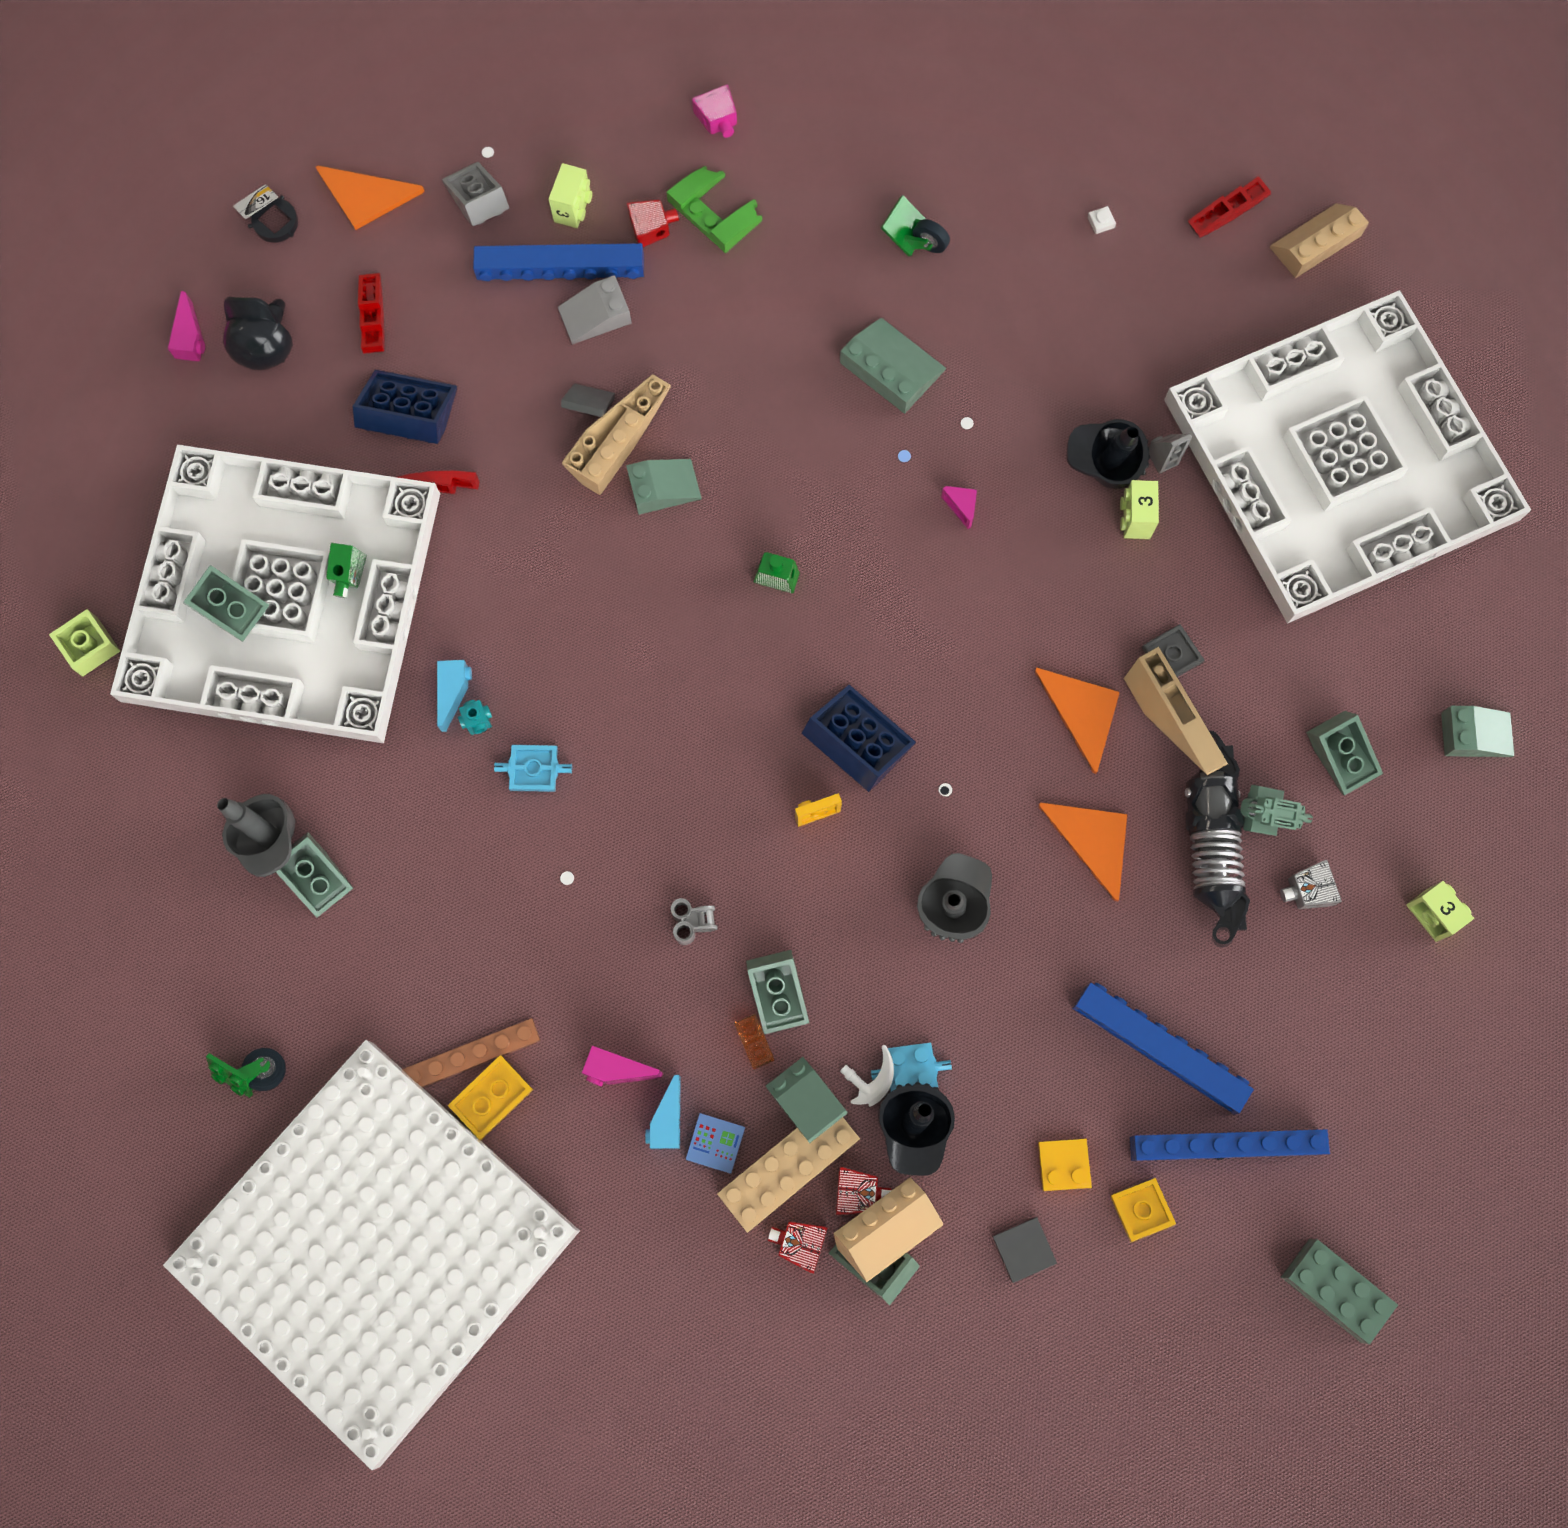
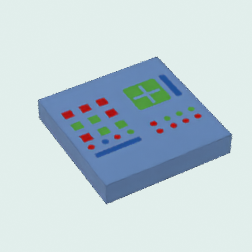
(715, 1143)

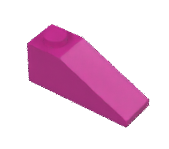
(186, 337)

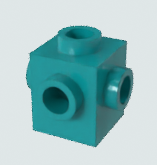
(478, 723)

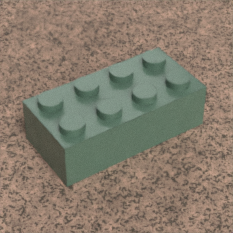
(1339, 1291)

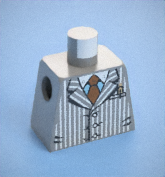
(1312, 888)

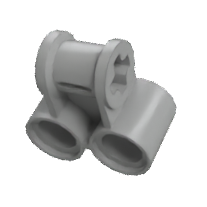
(693, 920)

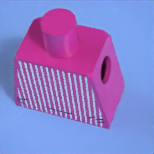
(716, 111)

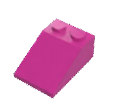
(614, 1069)

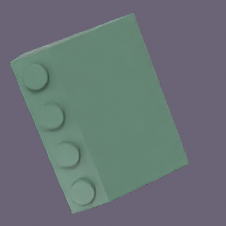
(891, 364)

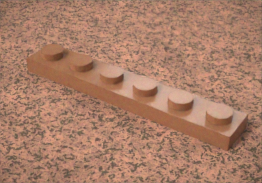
(474, 1053)

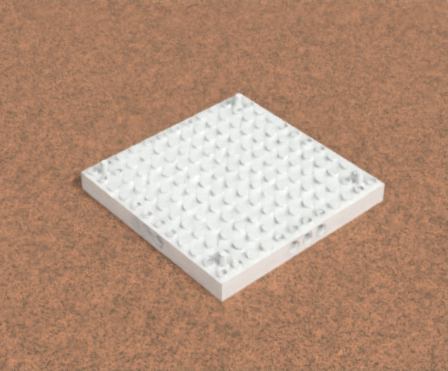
(1345, 455)
(270, 528)
(371, 1253)

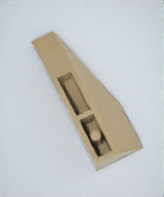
(614, 436)
(1172, 711)

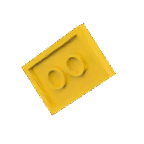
(490, 1097)

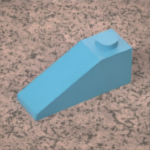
(451, 688)
(665, 1125)

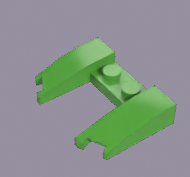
(724, 233)

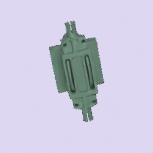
(1266, 810)

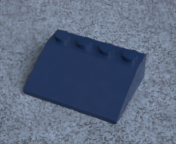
(404, 406)
(858, 737)

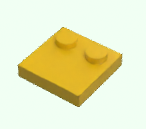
(810, 812)
(1064, 1164)
(1143, 1210)

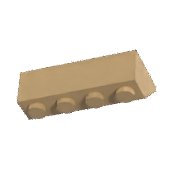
(1319, 238)
(887, 1229)

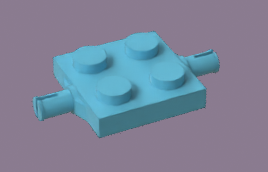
(533, 768)
(914, 1065)

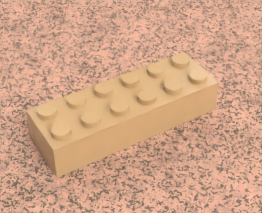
(784, 1172)

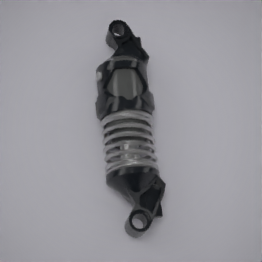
(1215, 828)

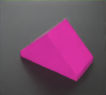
(961, 503)

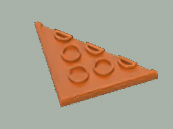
(366, 196)
(1084, 710)
(1095, 838)

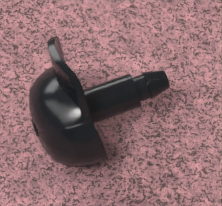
(255, 333)
(1109, 452)
(916, 1128)

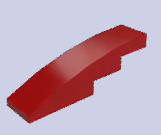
(1229, 207)
(371, 313)
(446, 480)

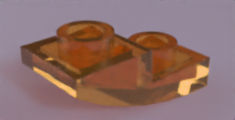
(754, 1041)

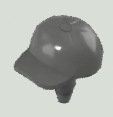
(258, 832)
(957, 899)

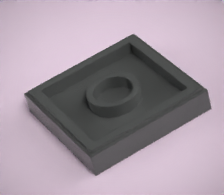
(587, 400)
(1177, 649)
(1024, 1250)

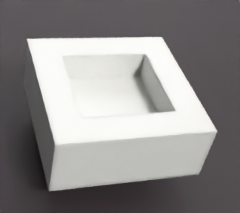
(1101, 220)

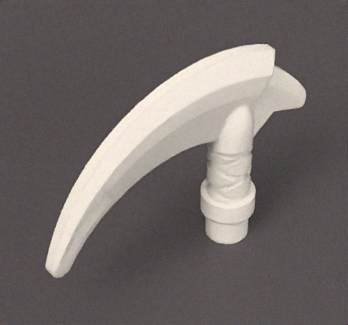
(877, 1089)

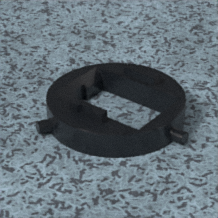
(285, 232)

